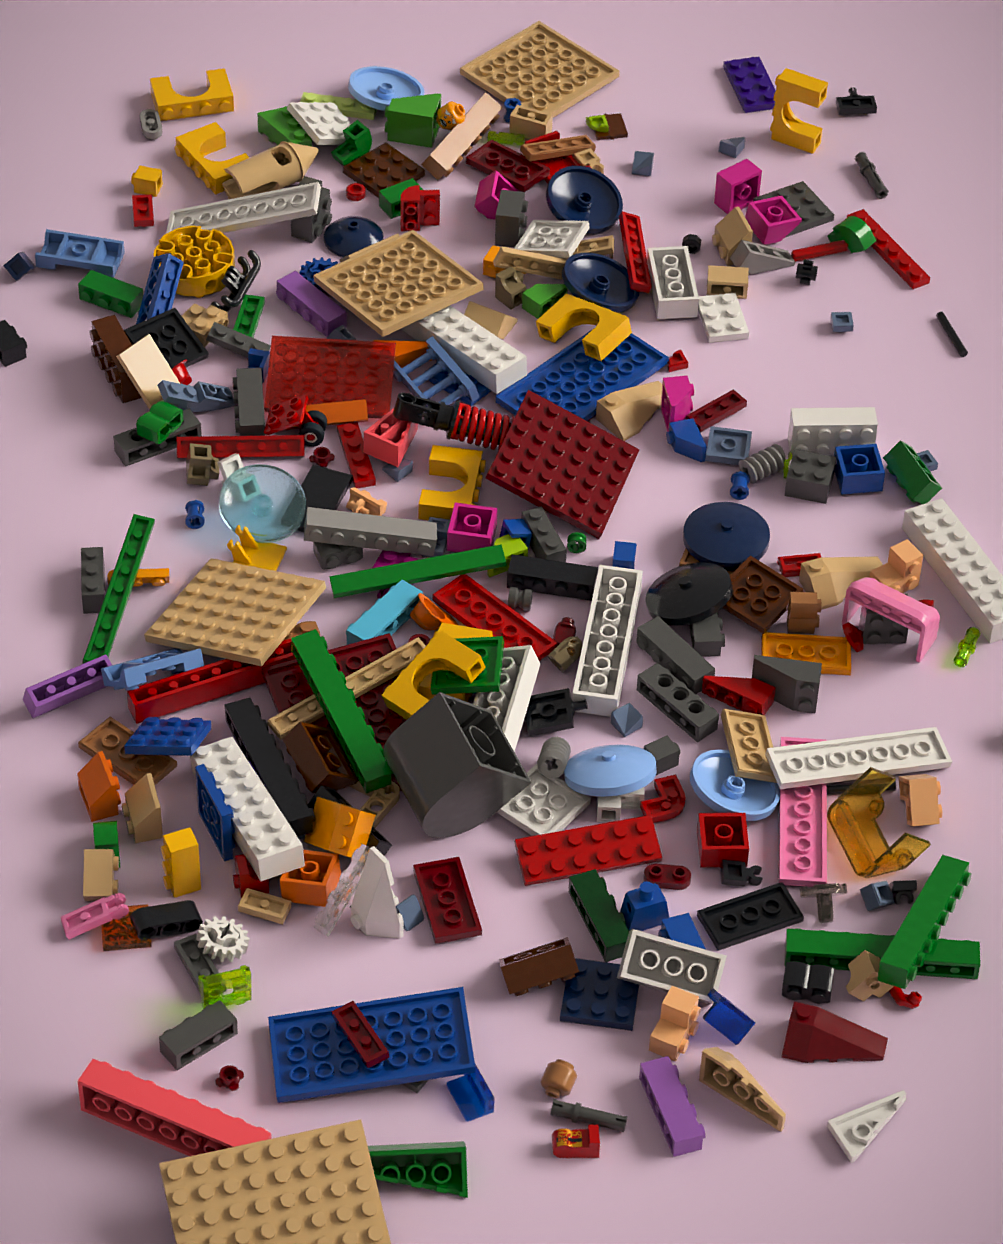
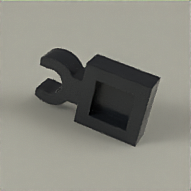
(737, 874)

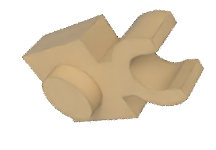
(589, 158)

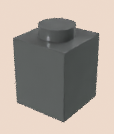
(665, 753)

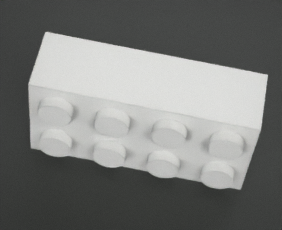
(672, 282)
(826, 428)
(668, 963)

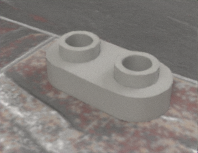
(151, 124)

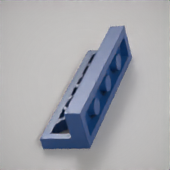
(164, 291)

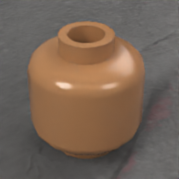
(558, 1078)

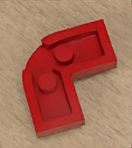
(670, 800)

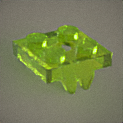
(213, 987)

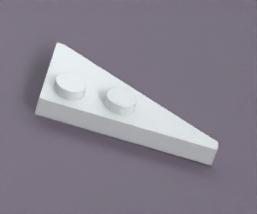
(859, 1127)

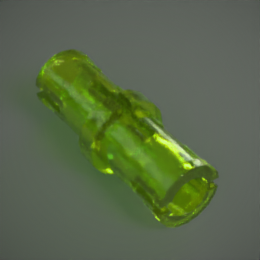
(966, 647)

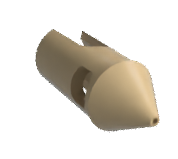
(269, 170)

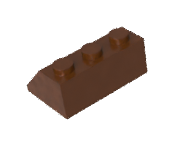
(319, 757)
(539, 966)

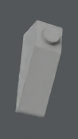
(760, 257)

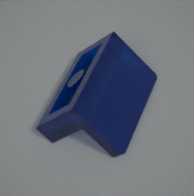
(727, 1018)
(472, 1095)

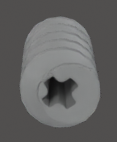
(763, 463)
(553, 757)

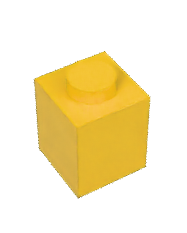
(147, 180)

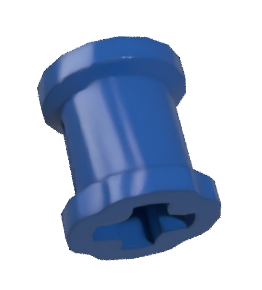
(509, 108)
(739, 489)
(194, 514)

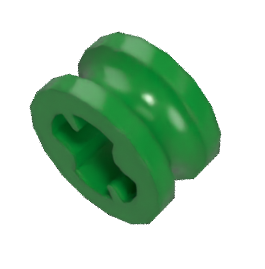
(576, 547)

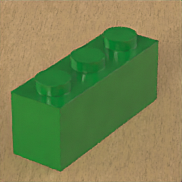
(110, 293)
(911, 473)

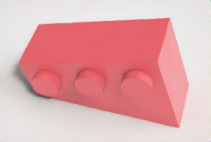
(389, 438)

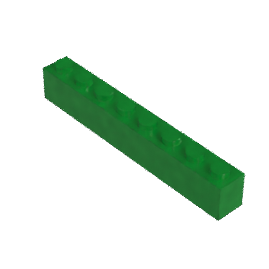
(341, 710)
(924, 922)
(838, 949)

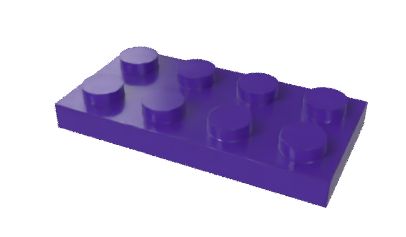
(751, 83)

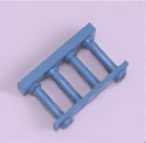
(444, 363)

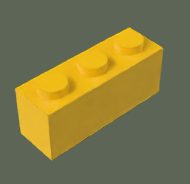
(181, 862)

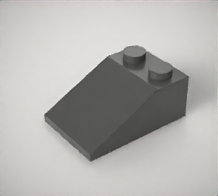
(794, 680)

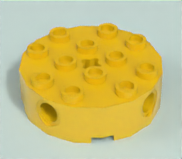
(204, 255)

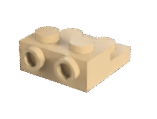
(202, 320)

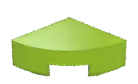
(598, 123)

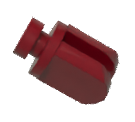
(564, 630)

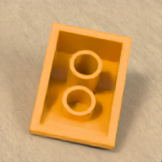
(339, 827)

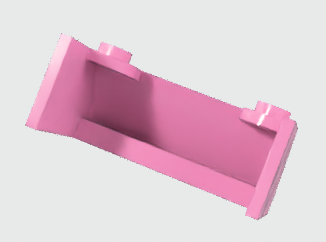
(894, 606)

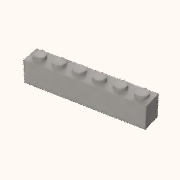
(370, 531)

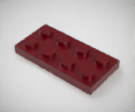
(509, 163)
(447, 900)

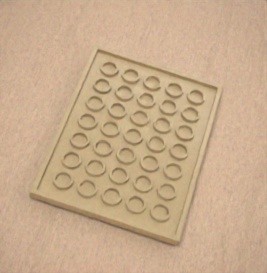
(279, 1191)

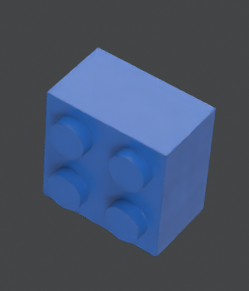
(859, 469)

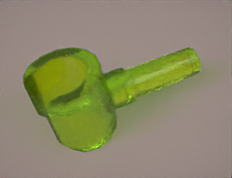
(786, 464)

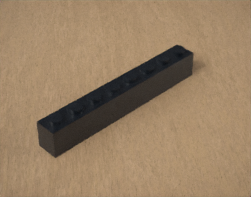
(268, 761)

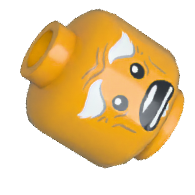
(450, 115)

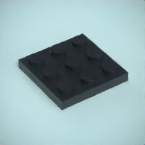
(172, 338)

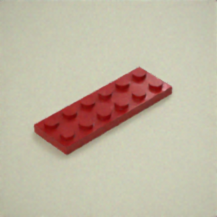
(483, 610)
(588, 848)

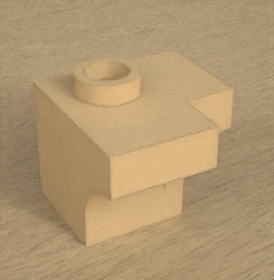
(864, 977)

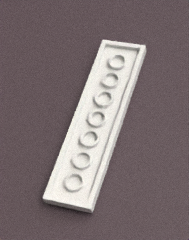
(250, 210)
(852, 757)

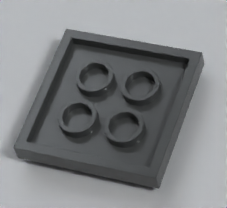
(806, 205)

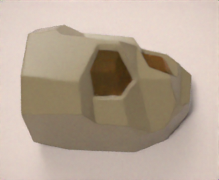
(566, 653)

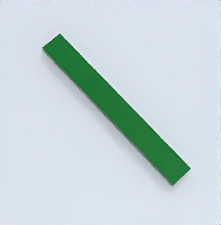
(418, 571)
(119, 588)

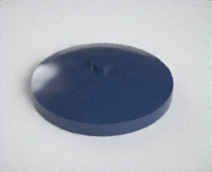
(584, 195)
(599, 281)
(726, 534)

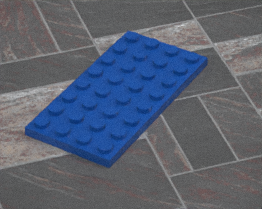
(580, 381)
(421, 1031)

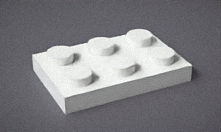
(722, 318)

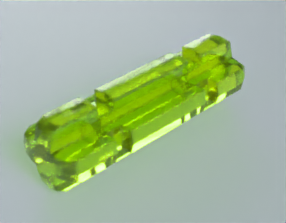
(506, 138)

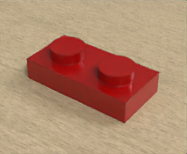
(143, 210)

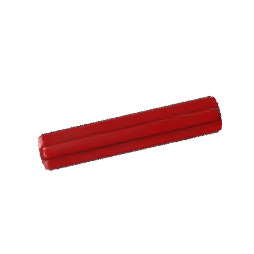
(819, 250)

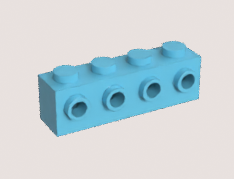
(386, 614)

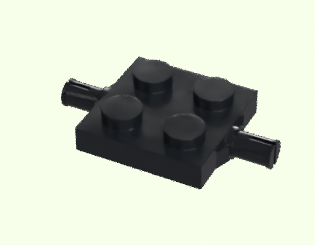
(551, 712)

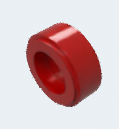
(355, 192)

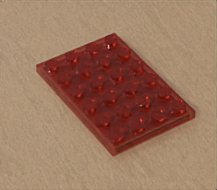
(331, 372)

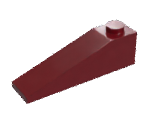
(823, 1035)

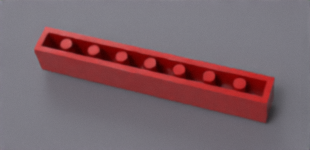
(200, 685)

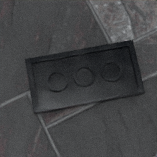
(324, 489)
(750, 916)

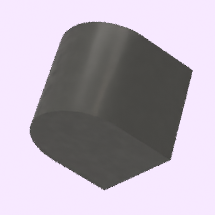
(454, 765)

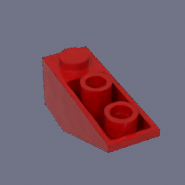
(741, 693)

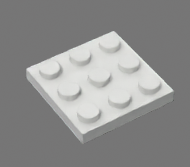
(320, 121)
(553, 237)
(544, 805)

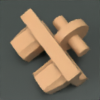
(363, 503)

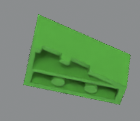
(282, 126)

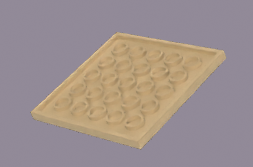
(540, 70)
(398, 283)
(235, 611)

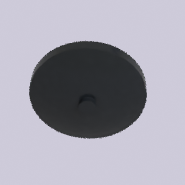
(689, 593)

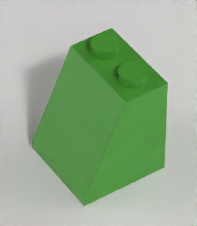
(413, 119)

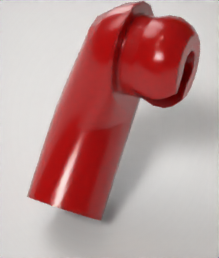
(902, 999)

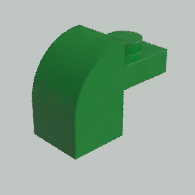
(356, 145)
(854, 232)
(106, 836)

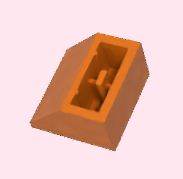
(99, 788)

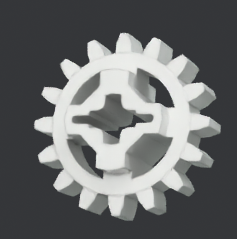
(222, 939)

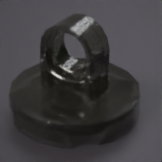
(824, 894)

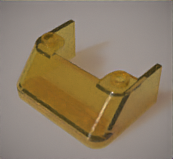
(855, 825)

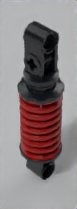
(456, 420)

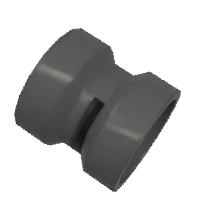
(522, 599)

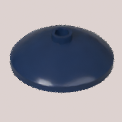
(351, 235)

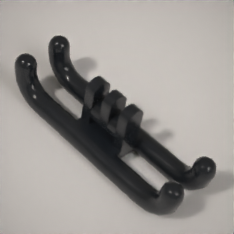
(238, 282)

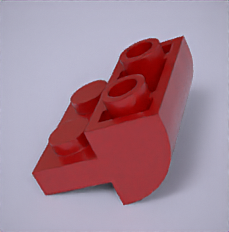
(419, 208)

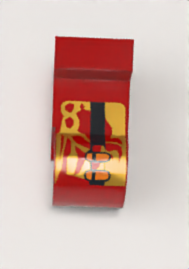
(576, 1142)

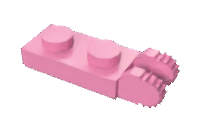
(94, 915)

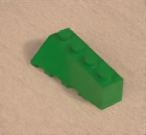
(423, 1165)

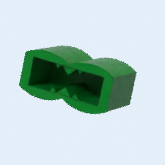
(159, 422)

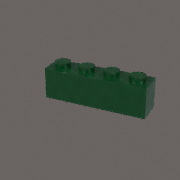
(599, 913)

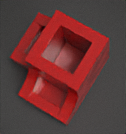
(246, 877)

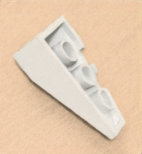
(374, 901)

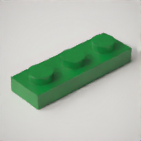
(249, 315)

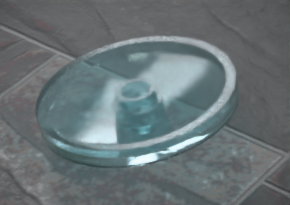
(264, 501)

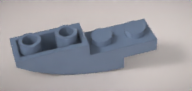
(198, 397)

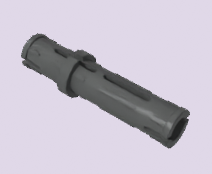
(868, 170)
(588, 1115)

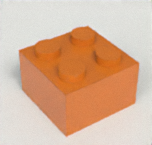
(313, 881)

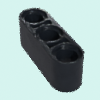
(166, 920)

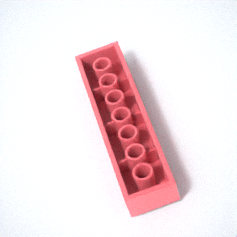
(160, 1112)

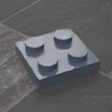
(728, 445)

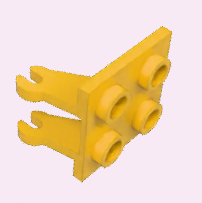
(256, 554)

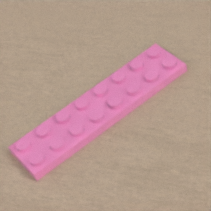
(803, 831)

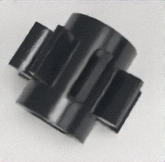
(806, 272)

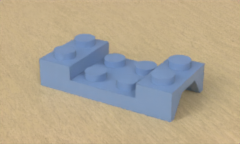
(80, 251)
(134, 672)

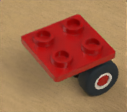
(294, 413)

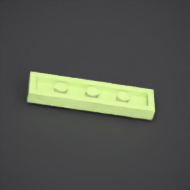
(347, 106)

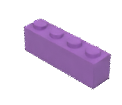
(310, 303)
(65, 687)
(671, 1106)

